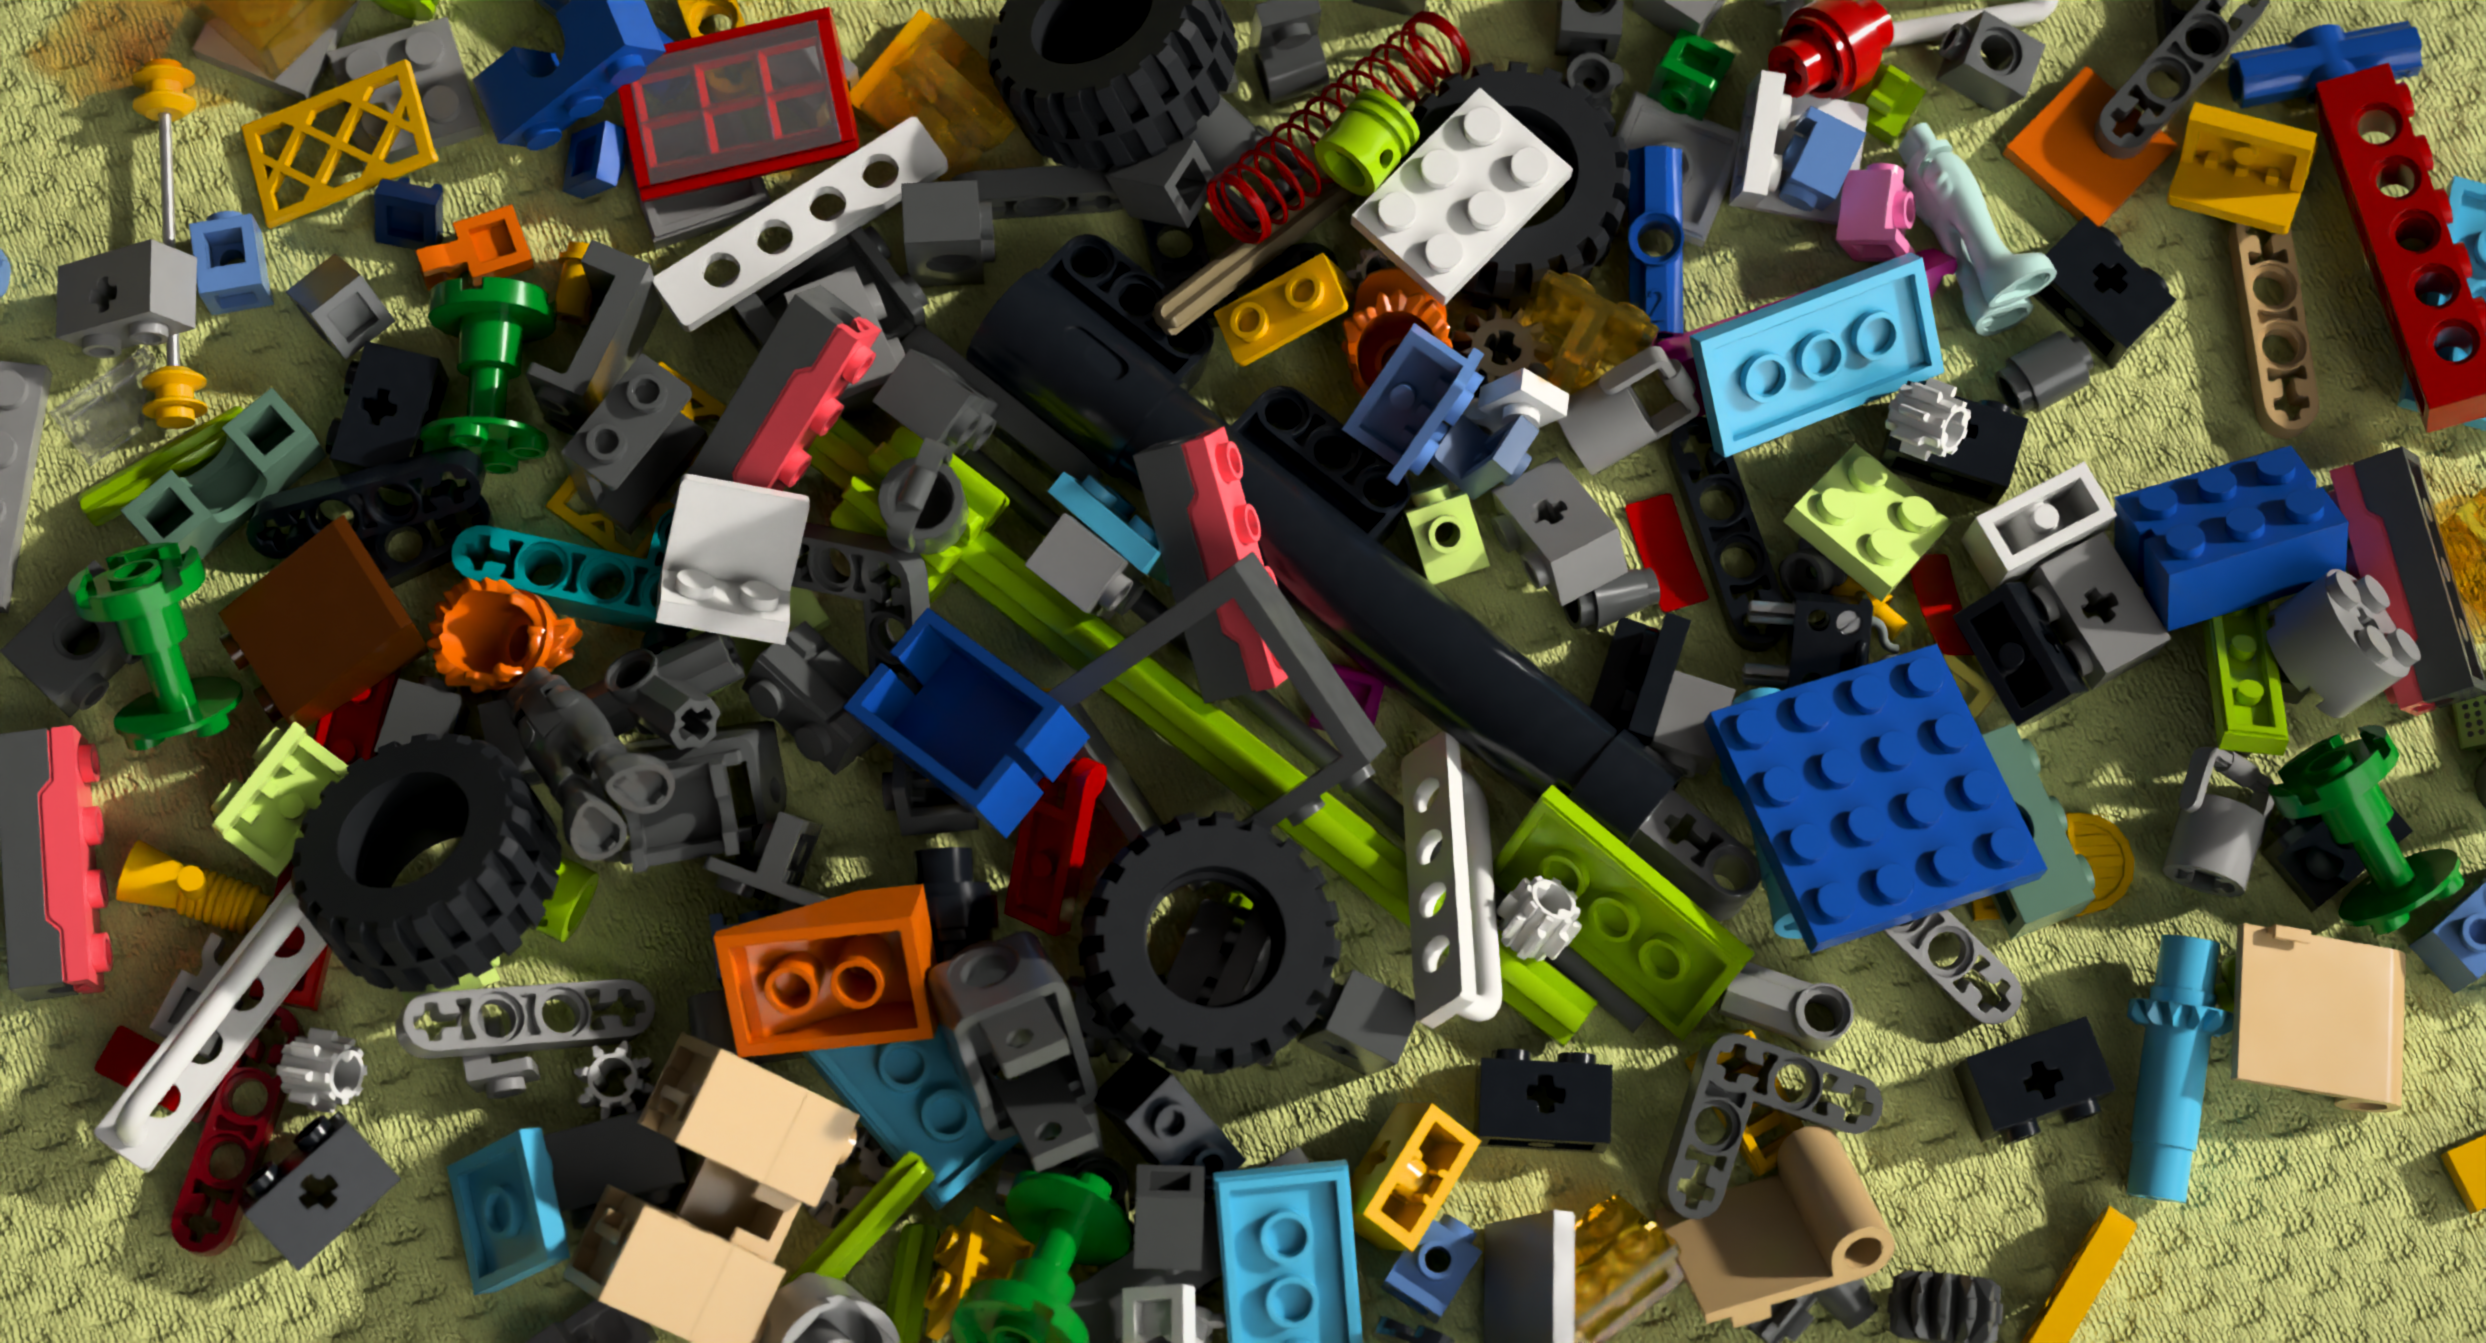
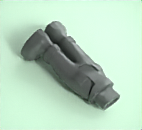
(555, 732)

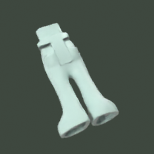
(1951, 203)

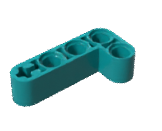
(580, 574)

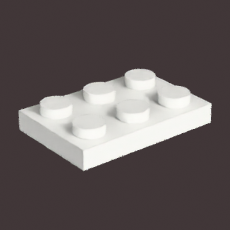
(1461, 196)

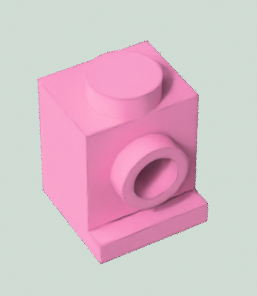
(1875, 214)

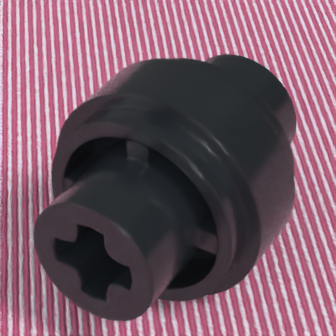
(957, 906)

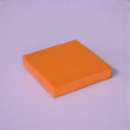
(2065, 161)

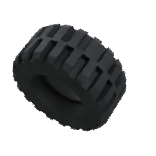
(1110, 75)
(1595, 193)
(1272, 879)
(460, 910)

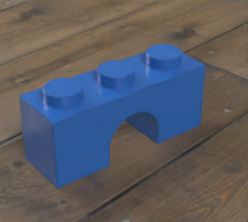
(537, 98)

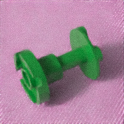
(490, 348)
(143, 600)
(2344, 789)
(1068, 1224)

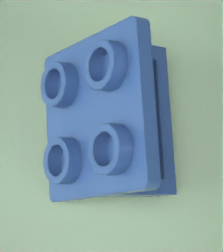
(1410, 399)

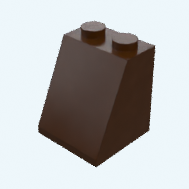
(320, 628)

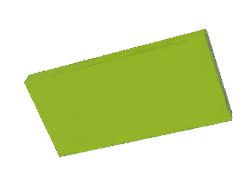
(1631, 917)

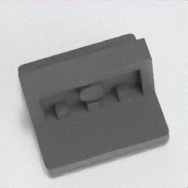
(784, 857)

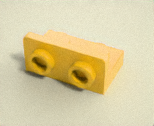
(1284, 309)
(966, 1254)

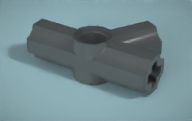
(669, 690)

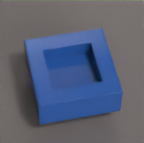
(594, 160)

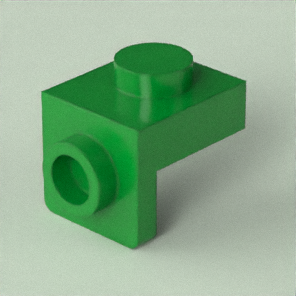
(1690, 75)

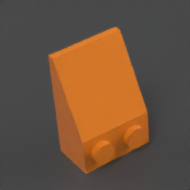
(831, 974)

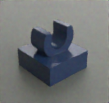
(408, 214)

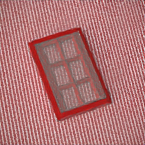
(740, 106)

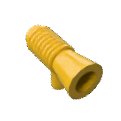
(165, 882)

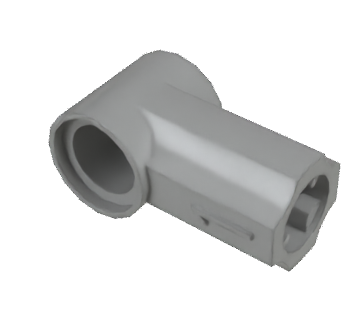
(1778, 1005)

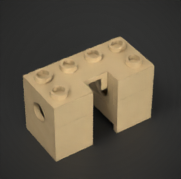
(711, 1261)

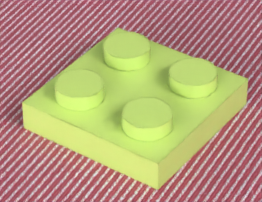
(1868, 522)

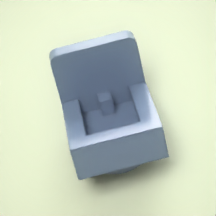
(1482, 461)

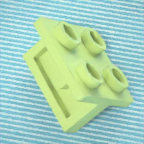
(269, 808)

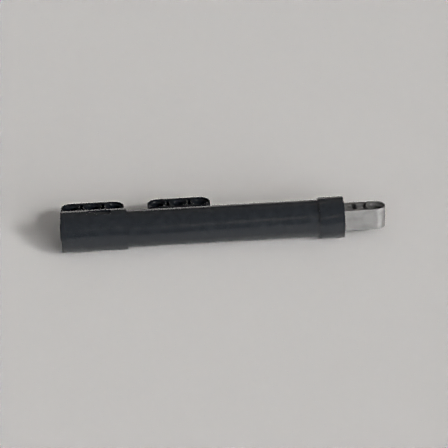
(1121, 387)

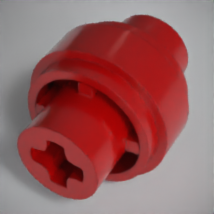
(1832, 47)

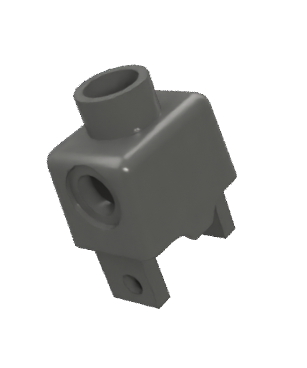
(1017, 1027)

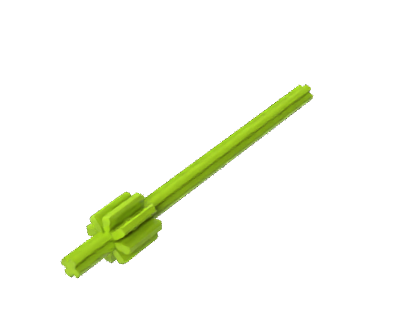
(1162, 700)

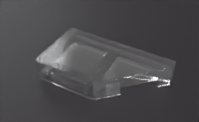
(108, 408)

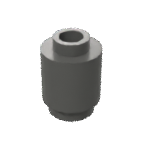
(2045, 373)

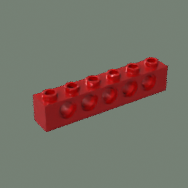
(2373, 102)

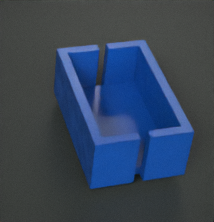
(2229, 537)
(972, 725)

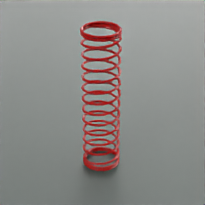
(1421, 60)

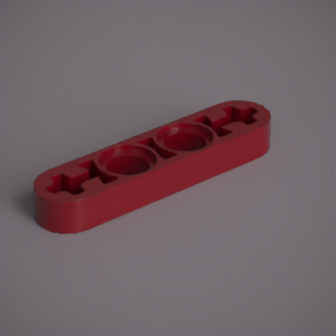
(228, 1127)

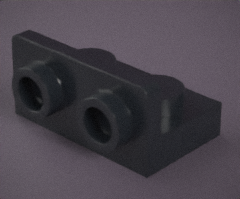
(1639, 673)
(2312, 859)

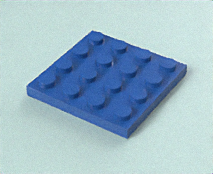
(1874, 797)

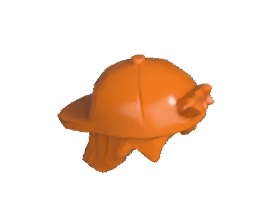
(1382, 316)
(496, 634)

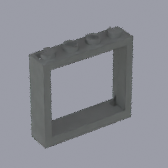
(1296, 654)

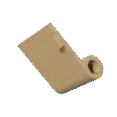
(2319, 1016)
(1782, 1233)

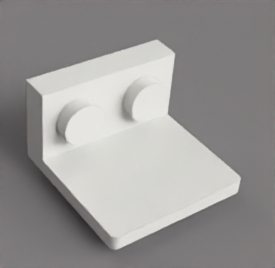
(1763, 137)
(731, 559)

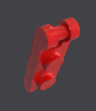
(1053, 848)

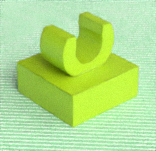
(1890, 102)

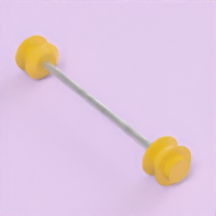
(165, 103)

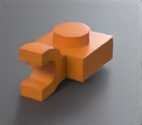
(484, 247)

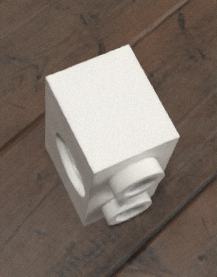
(2037, 526)

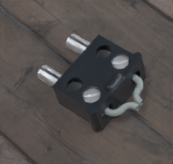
(1822, 647)

